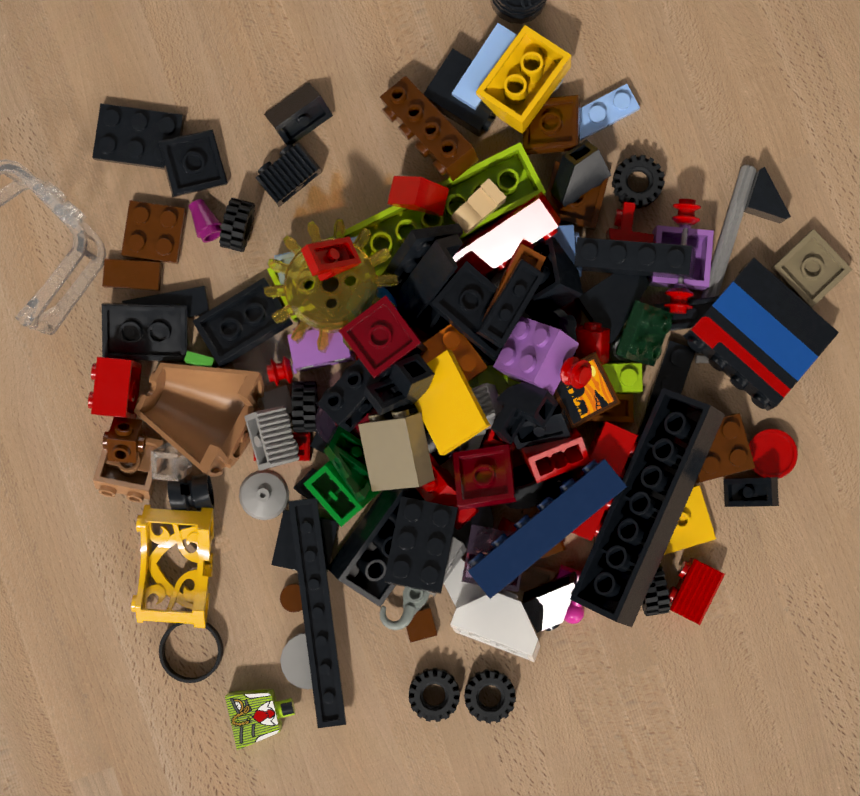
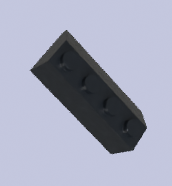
(365, 554)

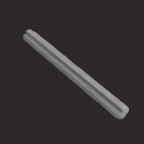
(730, 230)

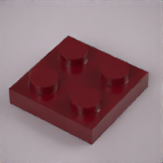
(379, 336)
(484, 477)

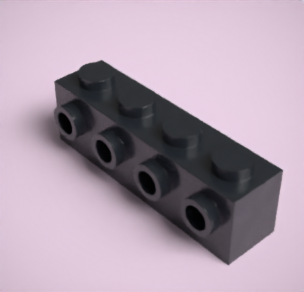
(346, 398)

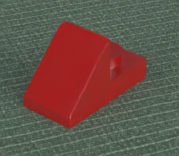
(330, 257)

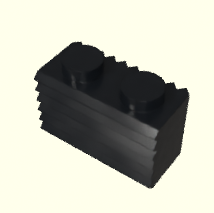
(288, 173)

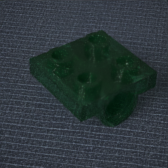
(644, 333)

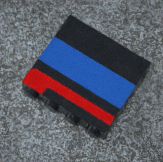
(761, 335)

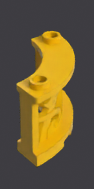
(196, 599)

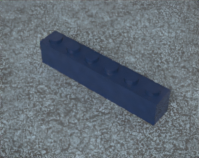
(546, 527)

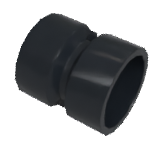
(199, 493)

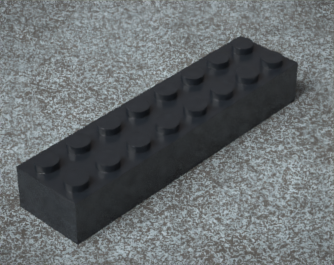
(648, 508)

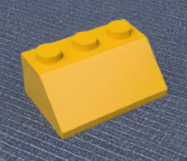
(524, 78)

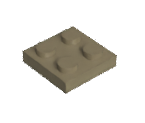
(811, 268)

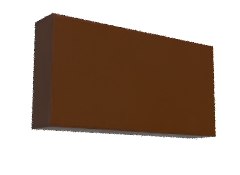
(132, 274)

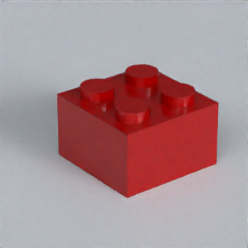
(115, 387)

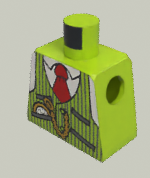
(256, 715)

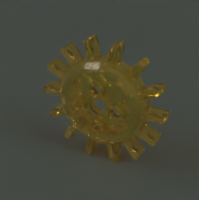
(311, 304)

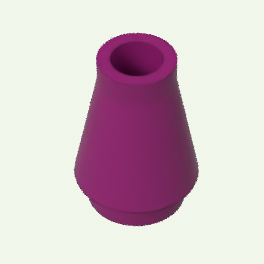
(205, 222)

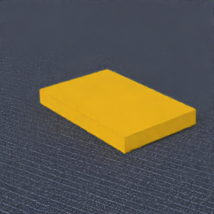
(450, 405)

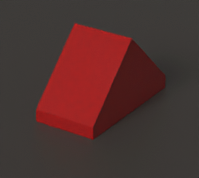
(418, 195)

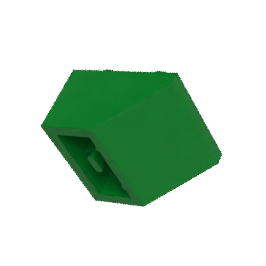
(335, 495)

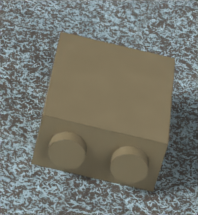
(396, 451)

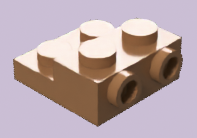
(127, 478)

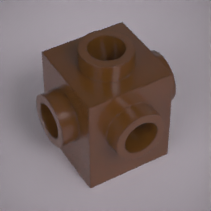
(124, 440)

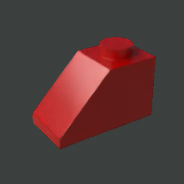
(443, 492)

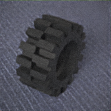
(643, 165)
(237, 224)
(304, 406)
(657, 597)
(428, 711)
(498, 711)

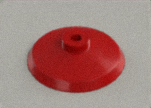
(773, 453)

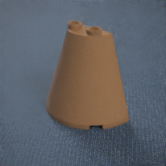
(202, 411)

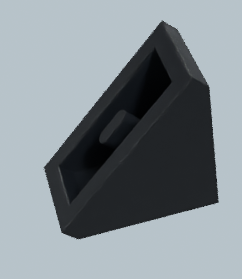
(765, 200)

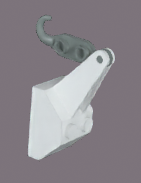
(492, 621)

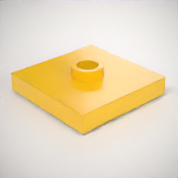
(694, 524)

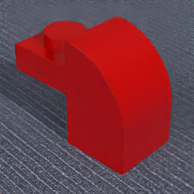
(624, 221)

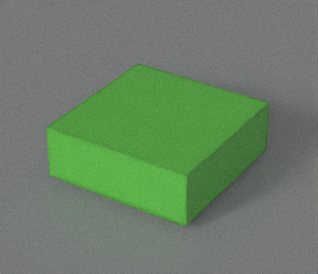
(199, 360)

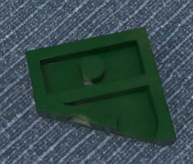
(348, 458)

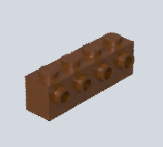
(429, 128)

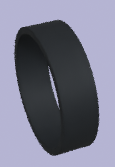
(178, 677)

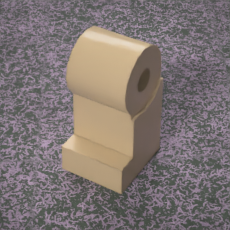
(479, 206)

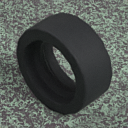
(527, 490)

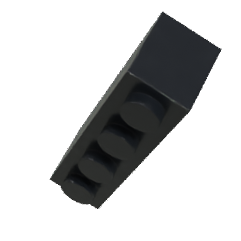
(635, 258)

